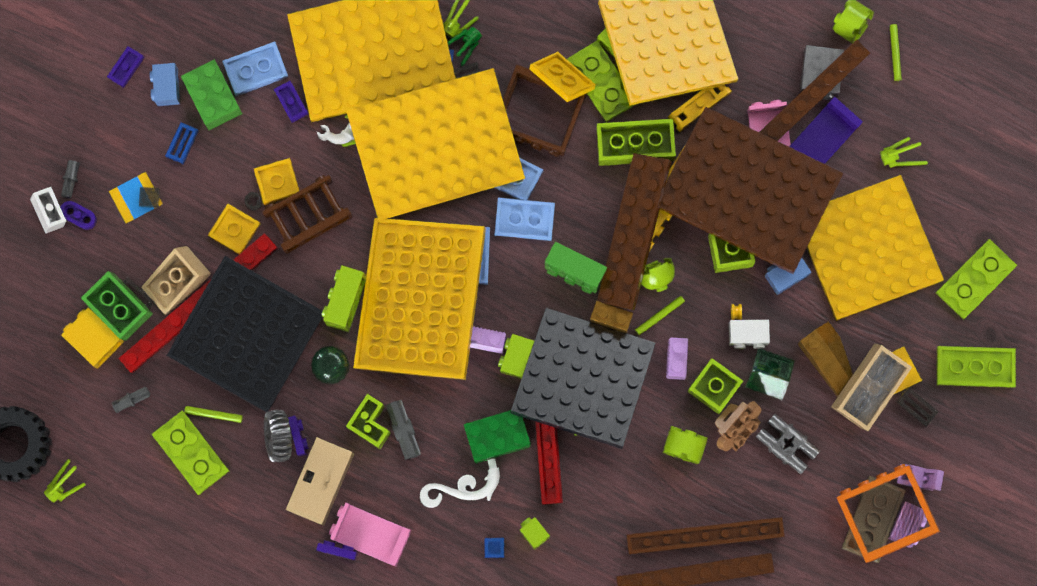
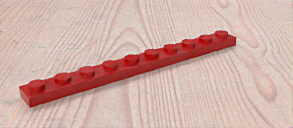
(173, 323)

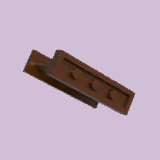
(323, 223)

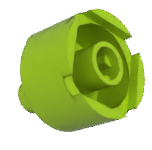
(852, 21)
(685, 445)

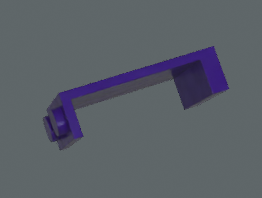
(827, 131)

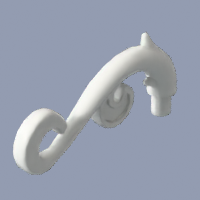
(492, 477)

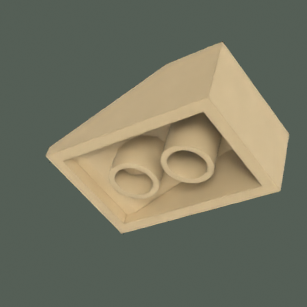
(175, 279)

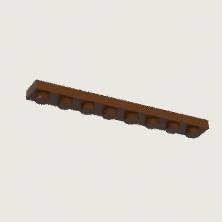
(815, 91)
(705, 535)
(702, 572)

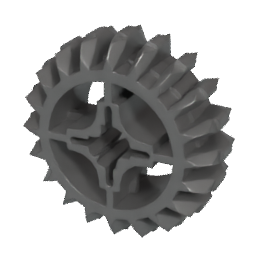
(277, 435)

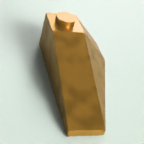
(828, 356)

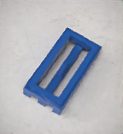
(188, 146)

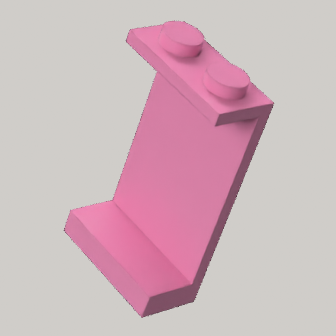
(761, 114)
(369, 534)

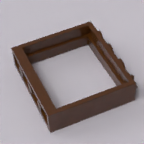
(528, 75)

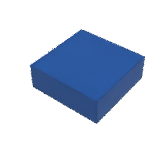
(494, 547)

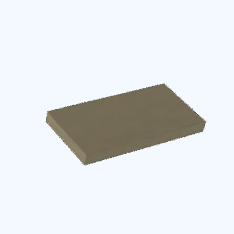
(875, 517)

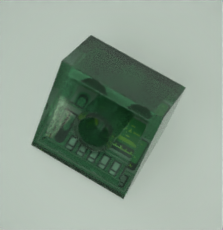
(770, 374)

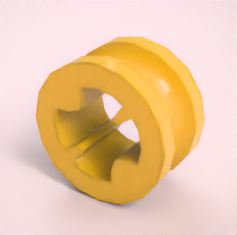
(736, 312)

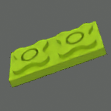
(609, 91)
(976, 279)
(976, 366)
(190, 452)

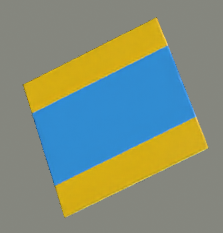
(127, 197)

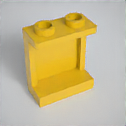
(91, 337)

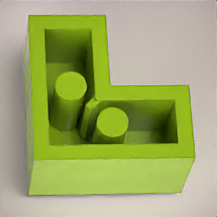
(364, 422)

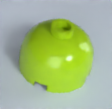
(658, 275)

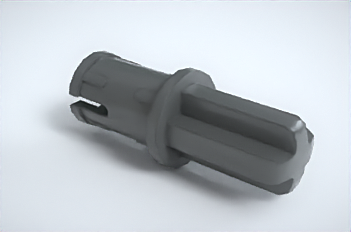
(70, 178)
(130, 399)

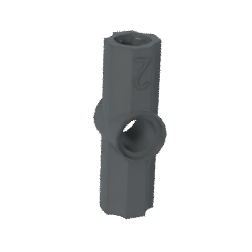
(403, 429)

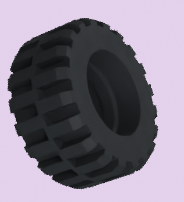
(37, 447)

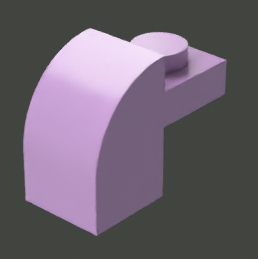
(927, 478)

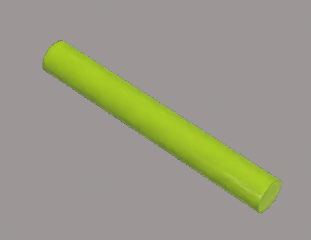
(895, 52)
(661, 314)
(213, 414)

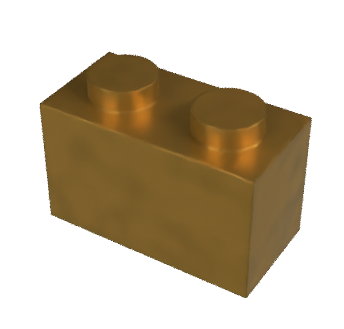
(611, 317)

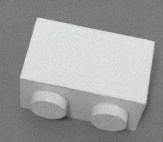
(48, 210)
(749, 333)

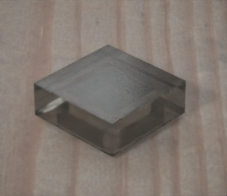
(149, 197)

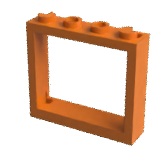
(903, 542)

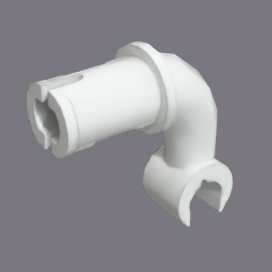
(342, 138)

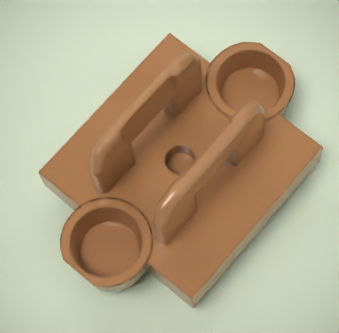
(738, 426)

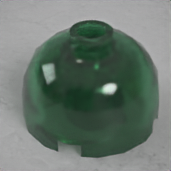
(330, 365)

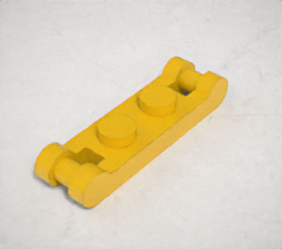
(694, 107)

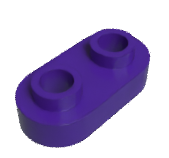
(79, 215)

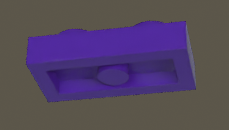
(125, 67)
(291, 101)
(300, 443)
(345, 551)

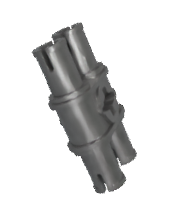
(798, 442)

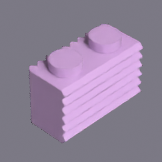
(488, 340)
(677, 358)
(907, 522)

